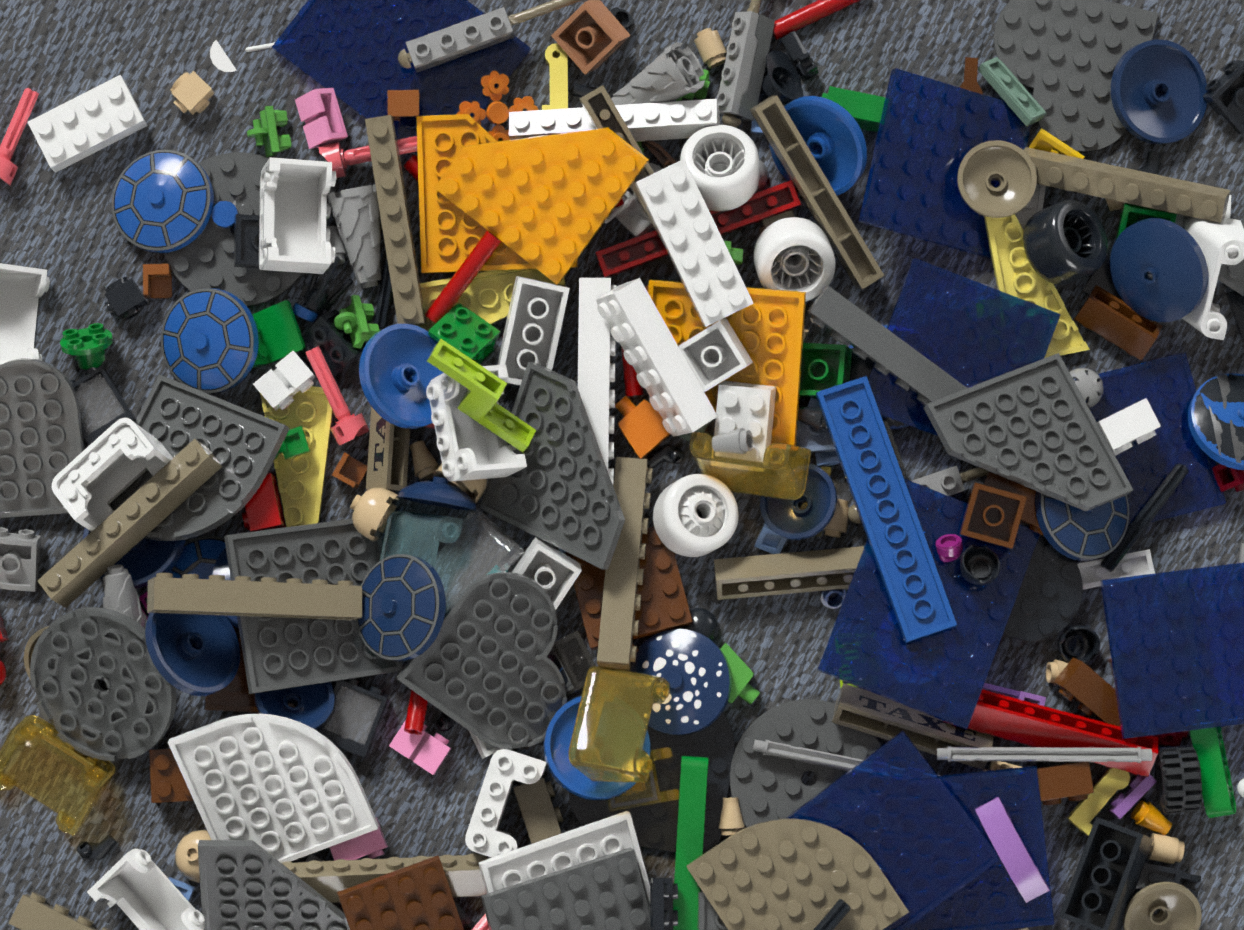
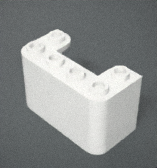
(295, 216)
(464, 445)
(107, 470)
(503, 769)

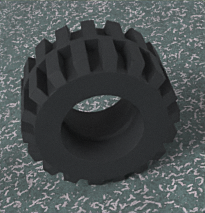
(1178, 779)

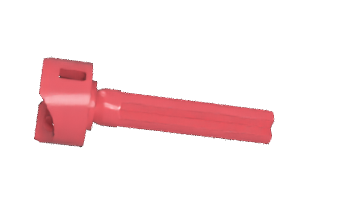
(13, 134)
(340, 159)
(348, 425)

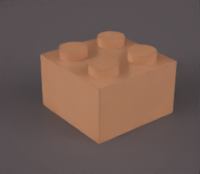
(590, 35)

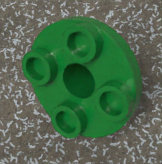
(87, 345)

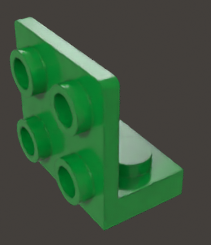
(277, 333)
(466, 333)

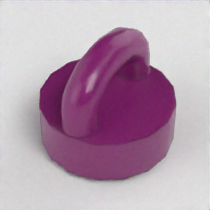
(949, 547)

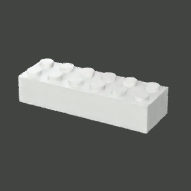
(694, 243)
(656, 358)

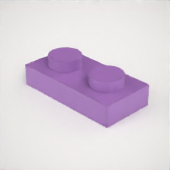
(1123, 802)

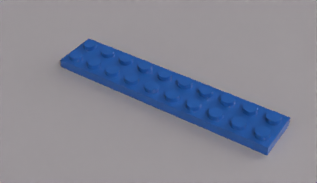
(886, 509)

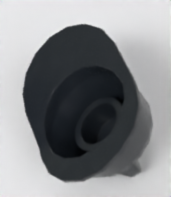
(781, 78)

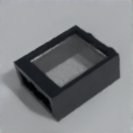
(99, 403)
(354, 716)

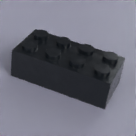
(1106, 876)

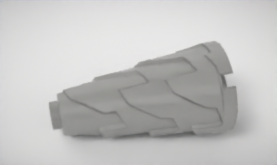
(665, 79)
(360, 230)
(121, 594)

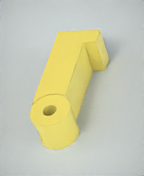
(557, 61)
(1104, 789)

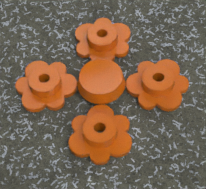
(497, 111)

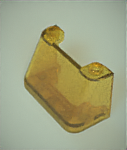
(779, 476)
(614, 724)
(53, 772)

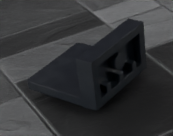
(333, 343)

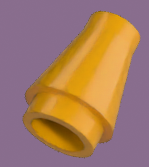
(1151, 818)

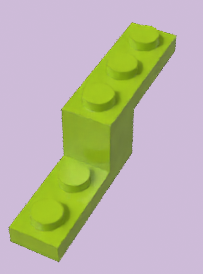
(482, 394)

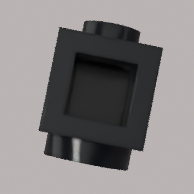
(124, 298)

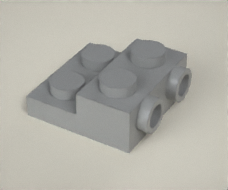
(19, 560)

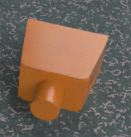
(641, 426)

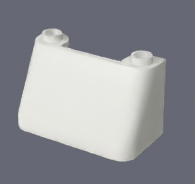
(1220, 245)
(18, 310)
(146, 895)

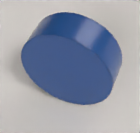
(224, 213)
(304, 313)

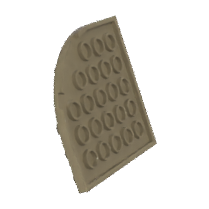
(791, 877)

